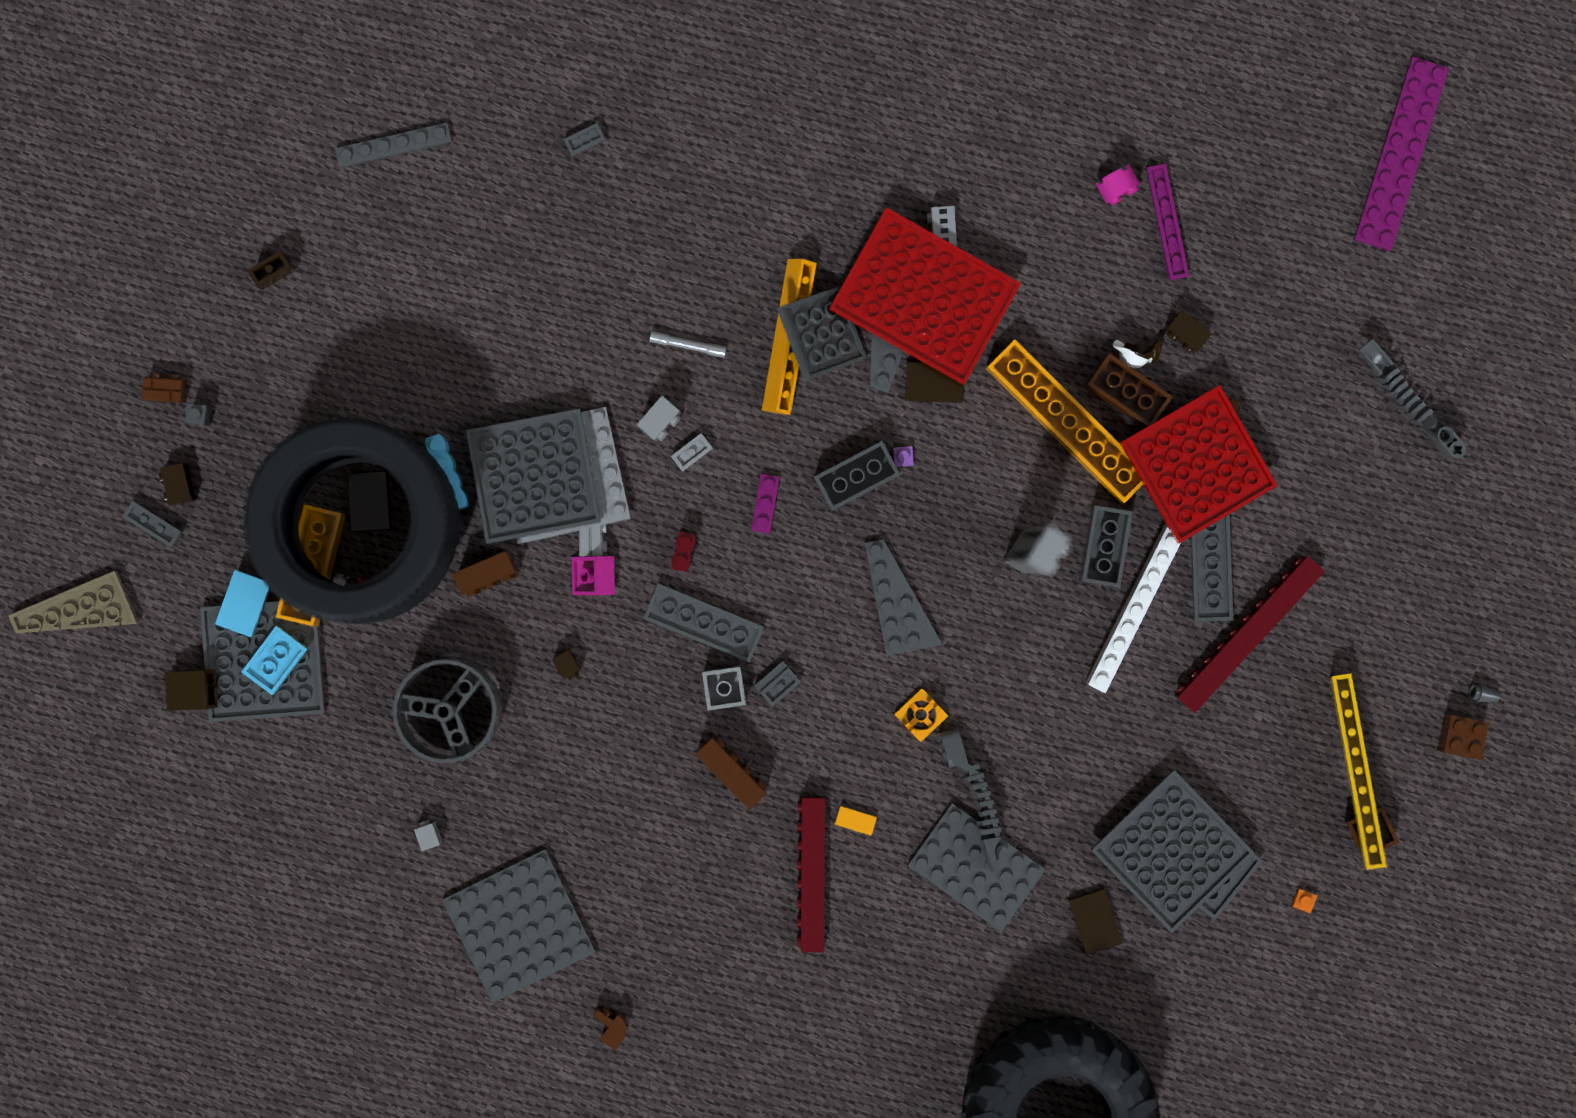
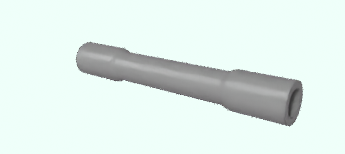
(666, 339)

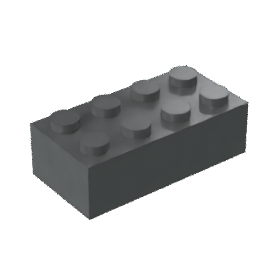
(856, 476)
(1105, 546)

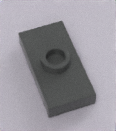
(584, 139)

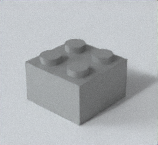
(659, 419)
(724, 688)

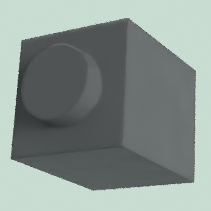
(198, 414)

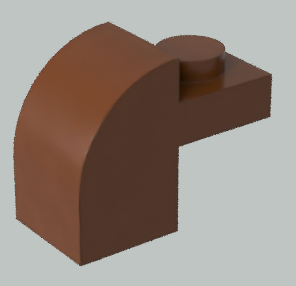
(616, 1027)

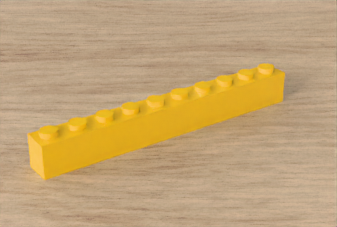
(1358, 772)

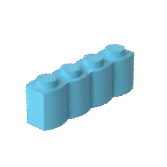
(439, 449)

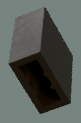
(191, 689)

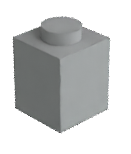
(428, 835)

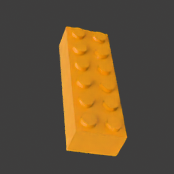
(320, 538)

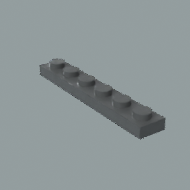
(393, 145)

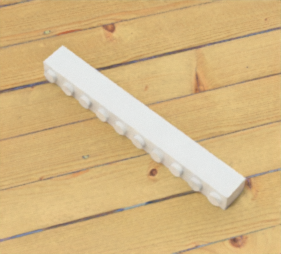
(1133, 610)

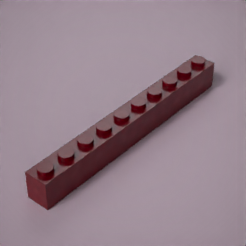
(1249, 633)

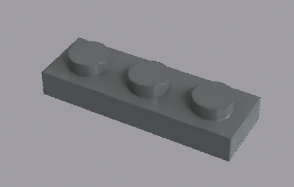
(152, 524)

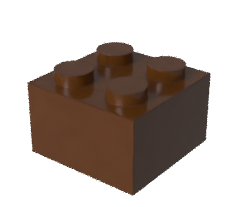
(1463, 736)
(1388, 834)

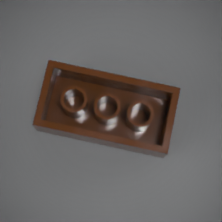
(1128, 391)
(731, 772)

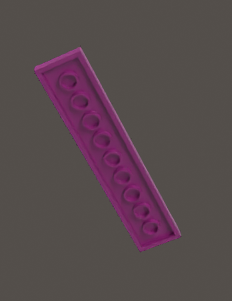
(1401, 154)

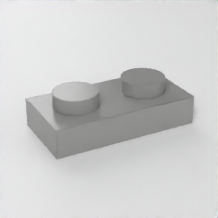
(691, 452)

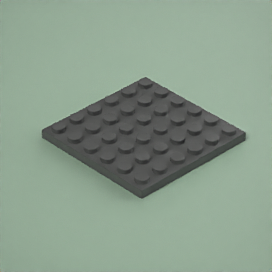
(533, 476)
(240, 696)
(1172, 851)
(519, 925)

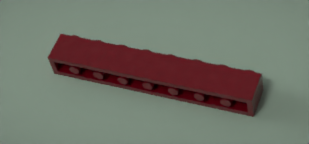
(812, 873)

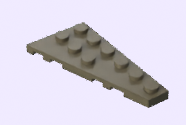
(86, 606)

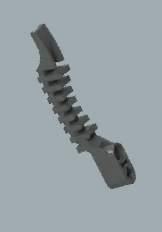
(1407, 401)
(955, 756)

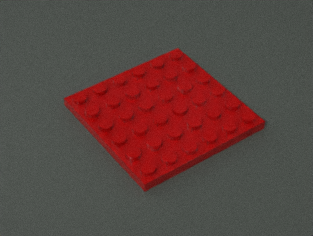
(1198, 464)

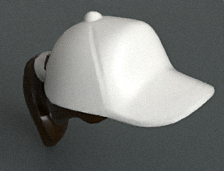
(1138, 354)

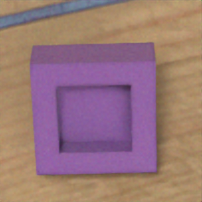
(903, 456)

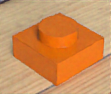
(1304, 900)

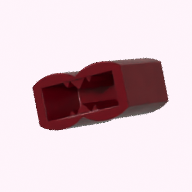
(684, 546)

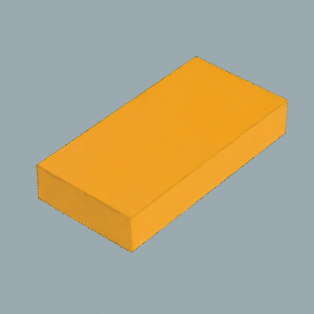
(855, 820)

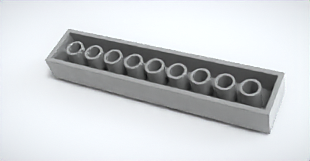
(1038, 550)

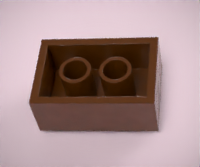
(486, 574)

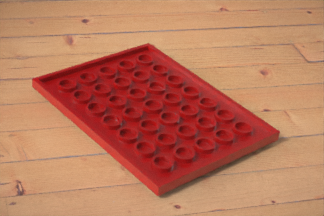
(925, 296)

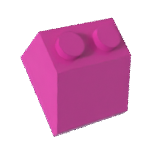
(593, 575)

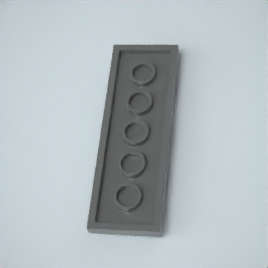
(1212, 573)
(703, 622)

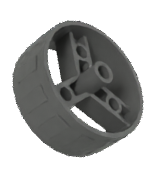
(405, 705)

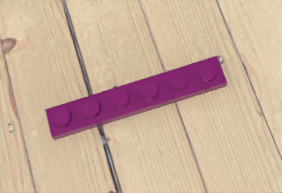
(1167, 222)

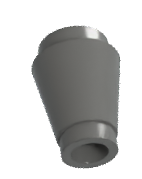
(1481, 693)

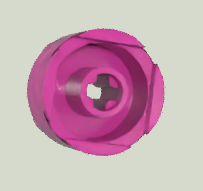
(1118, 184)

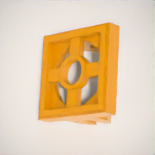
(940, 716)

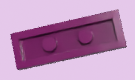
(765, 503)

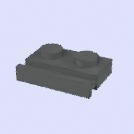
(777, 683)

